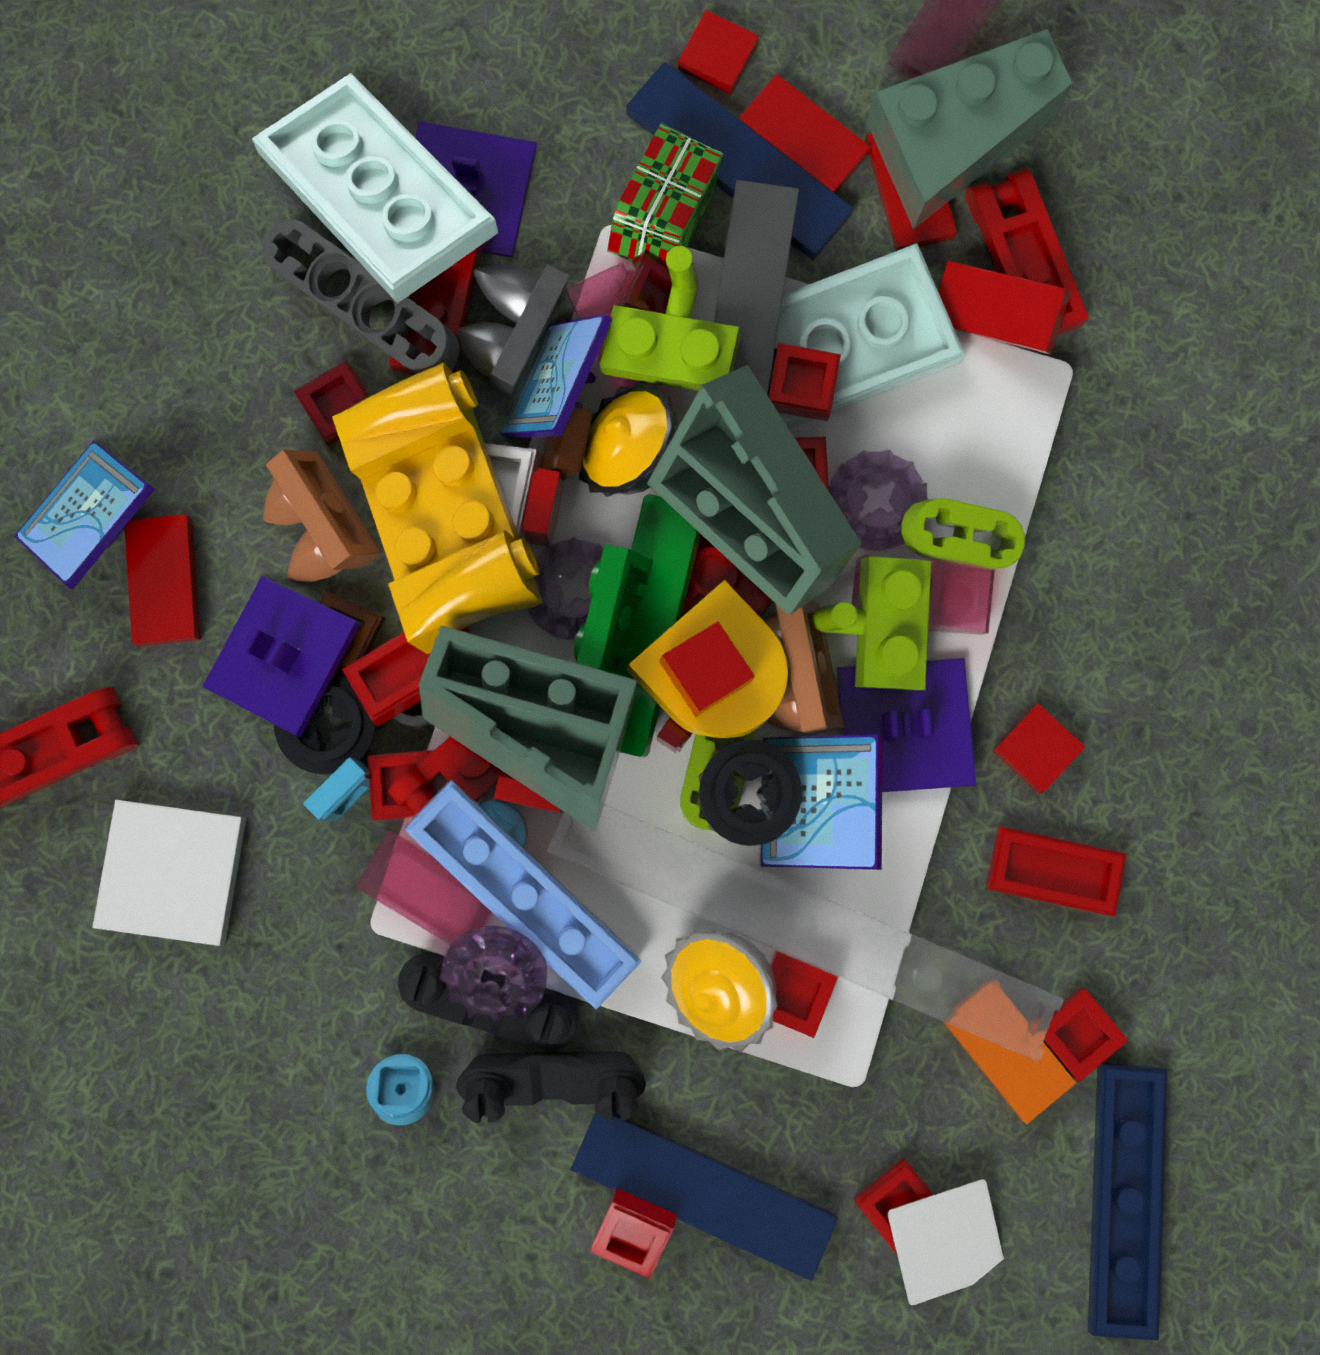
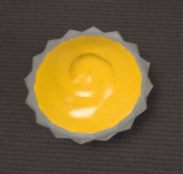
(721, 988)

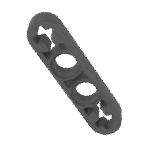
(359, 298)

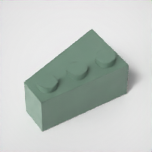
(964, 119)
(755, 492)
(531, 716)

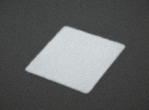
(945, 1241)

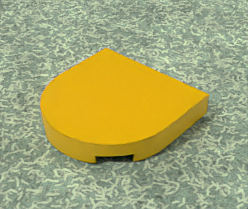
(755, 642)

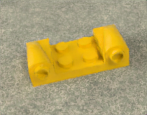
(437, 505)

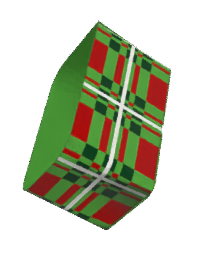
(663, 195)

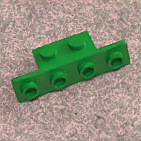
(635, 602)

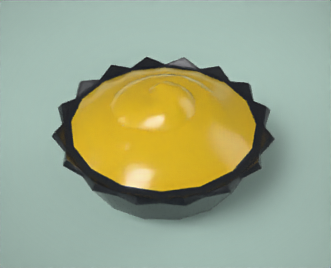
(627, 440)

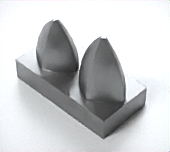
(524, 299)

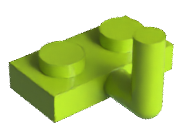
(670, 346)
(888, 624)

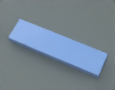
(522, 893)

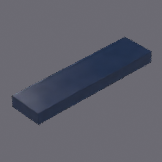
(747, 156)
(706, 1193)
(1127, 1201)

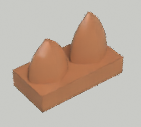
(334, 532)
(811, 690)

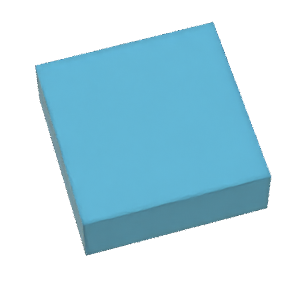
(339, 791)

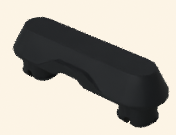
(544, 1025)
(516, 1079)

